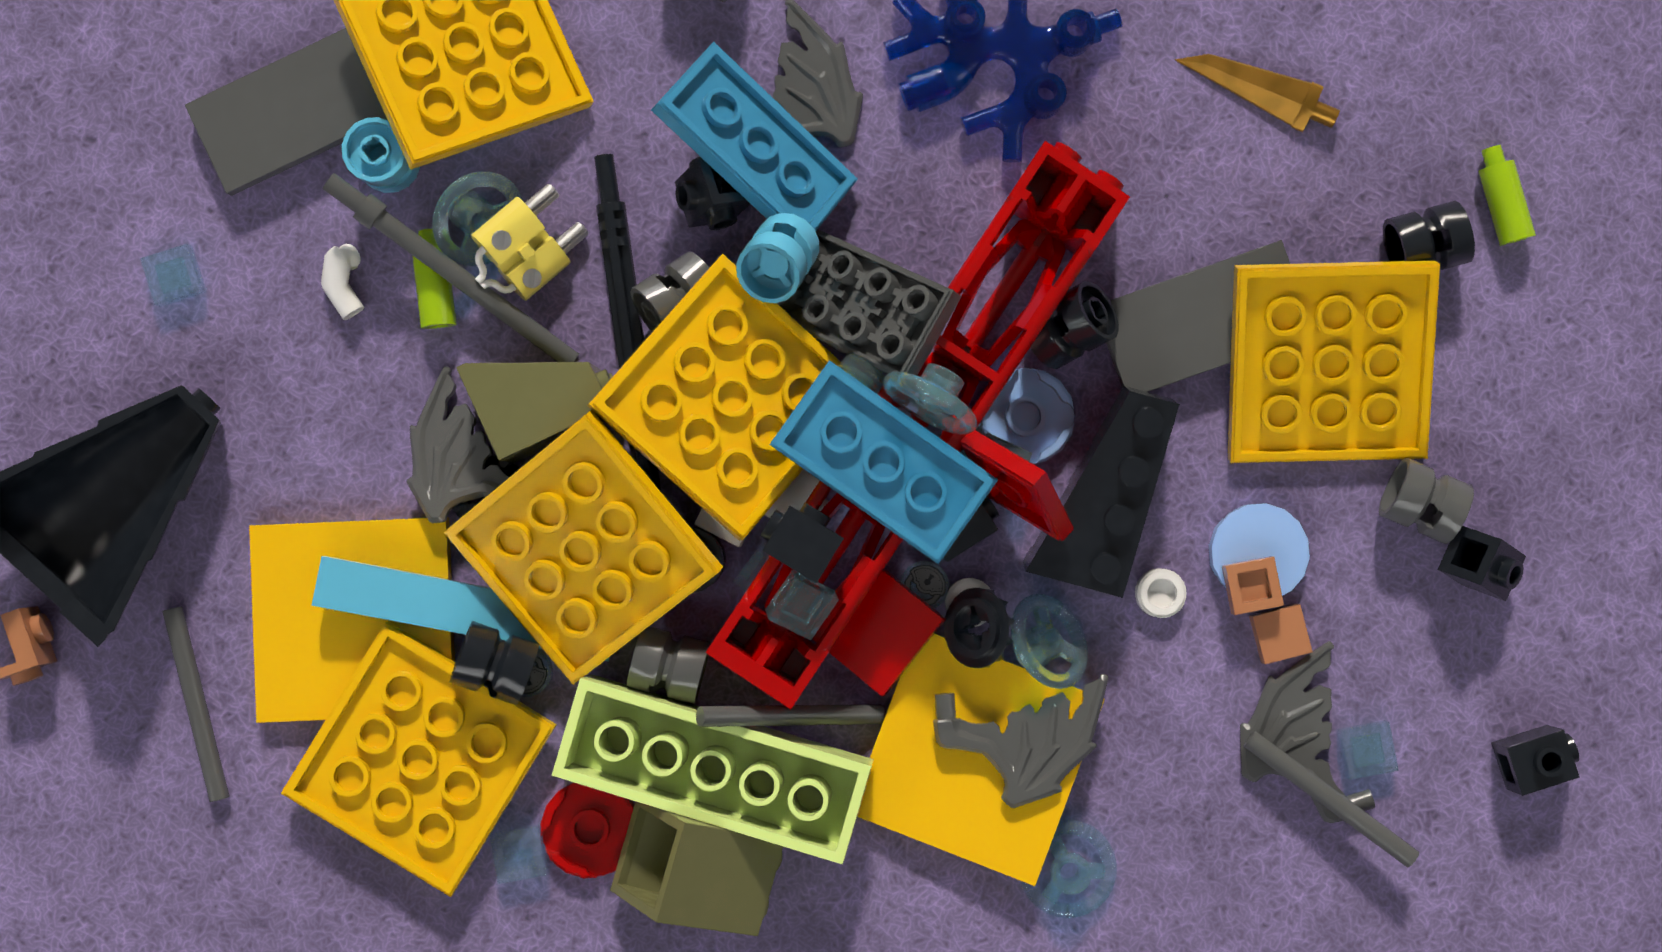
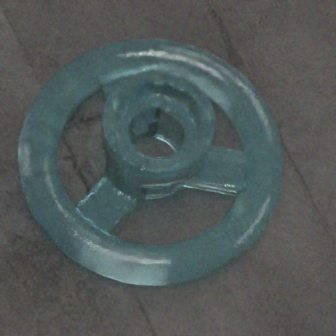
(460, 205)
(932, 396)
(1044, 643)
(1106, 871)

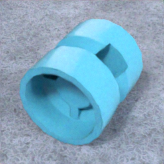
(376, 157)
(777, 258)

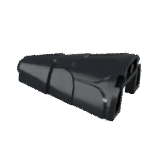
(98, 504)

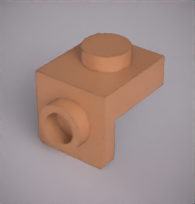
(30, 642)

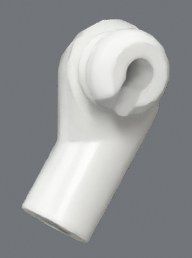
(336, 279)

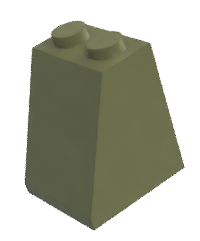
(530, 402)
(695, 872)

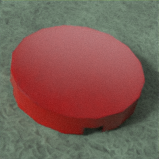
(600, 816)

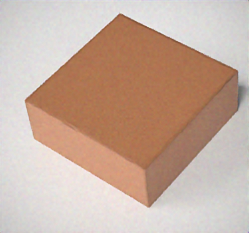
(1252, 585)
(1280, 634)

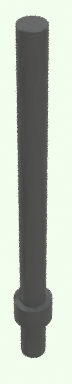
(373, 212)

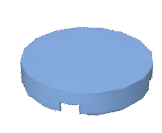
(1016, 422)
(1257, 533)

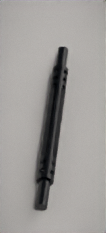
(620, 275)

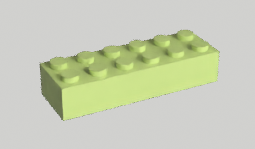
(723, 776)

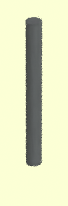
(195, 703)
(783, 716)
(1331, 799)

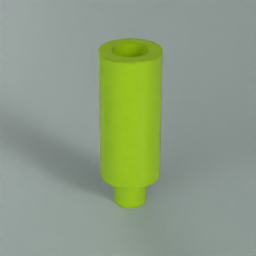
(1505, 197)
(433, 292)

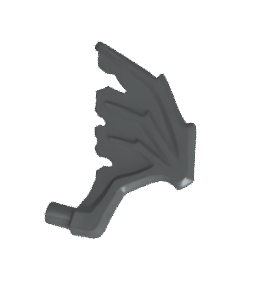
(817, 81)
(448, 456)
(1295, 725)
(1034, 748)

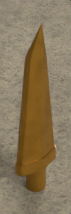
(1275, 93)

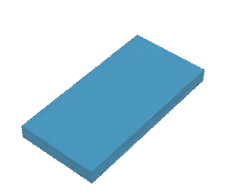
(753, 140)
(883, 462)

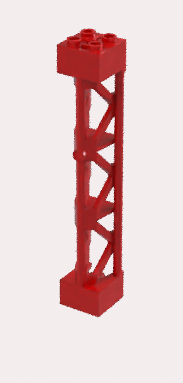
(1059, 209)

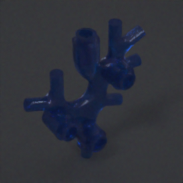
(1015, 41)

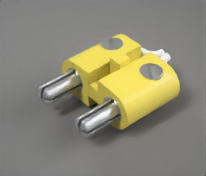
(521, 246)

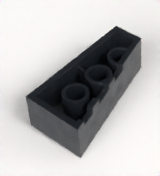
(1109, 496)

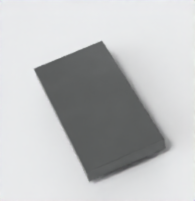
(284, 112)
(870, 307)
(1180, 323)

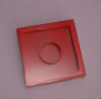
(1020, 485)
(884, 633)

